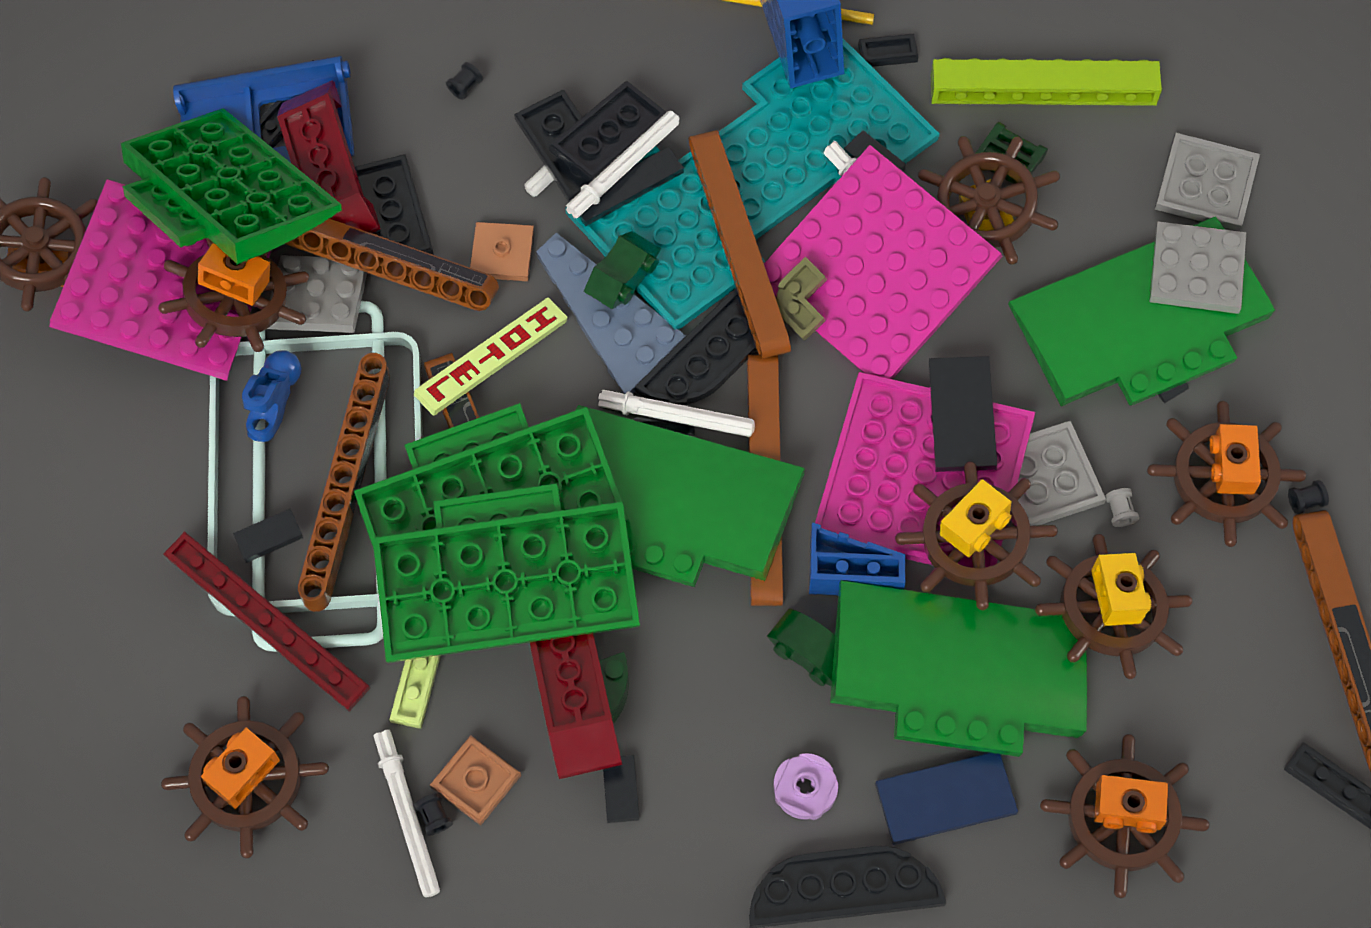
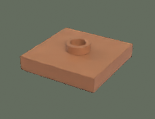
(503, 250)
(475, 780)

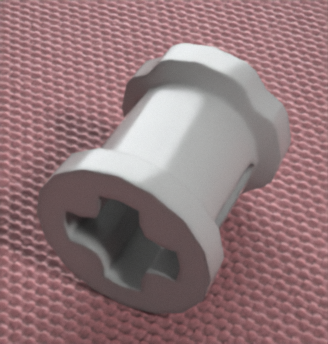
(1122, 507)

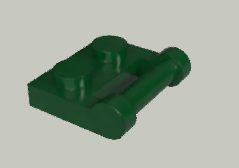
(992, 144)

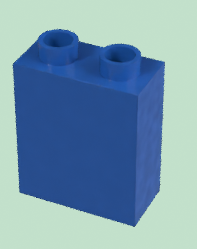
(807, 38)

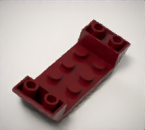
(322, 153)
(575, 705)

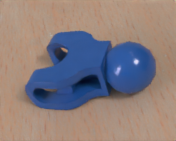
(268, 393)

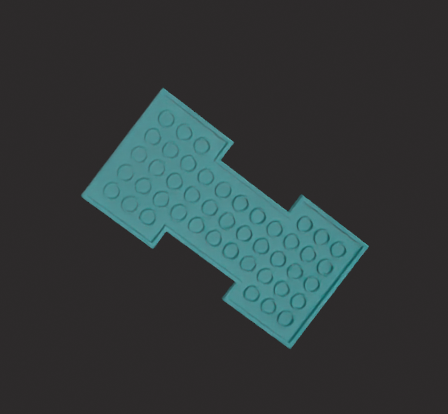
(777, 169)

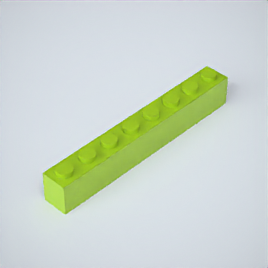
(1045, 82)

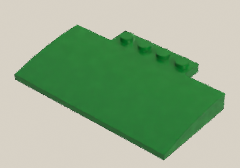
(222, 185)
(1106, 331)
(491, 457)
(695, 500)
(504, 574)
(957, 669)

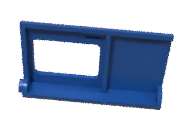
(247, 92)

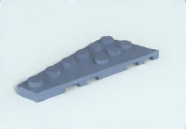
(627, 337)

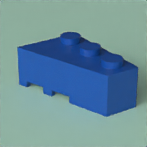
(842, 558)

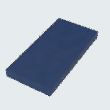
(946, 797)

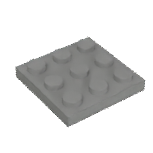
(1207, 181)
(1198, 267)
(327, 299)
(1058, 476)

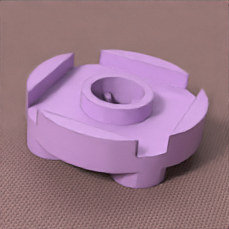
(822, 780)

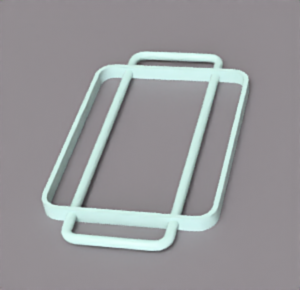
(377, 341)

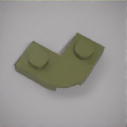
(793, 296)

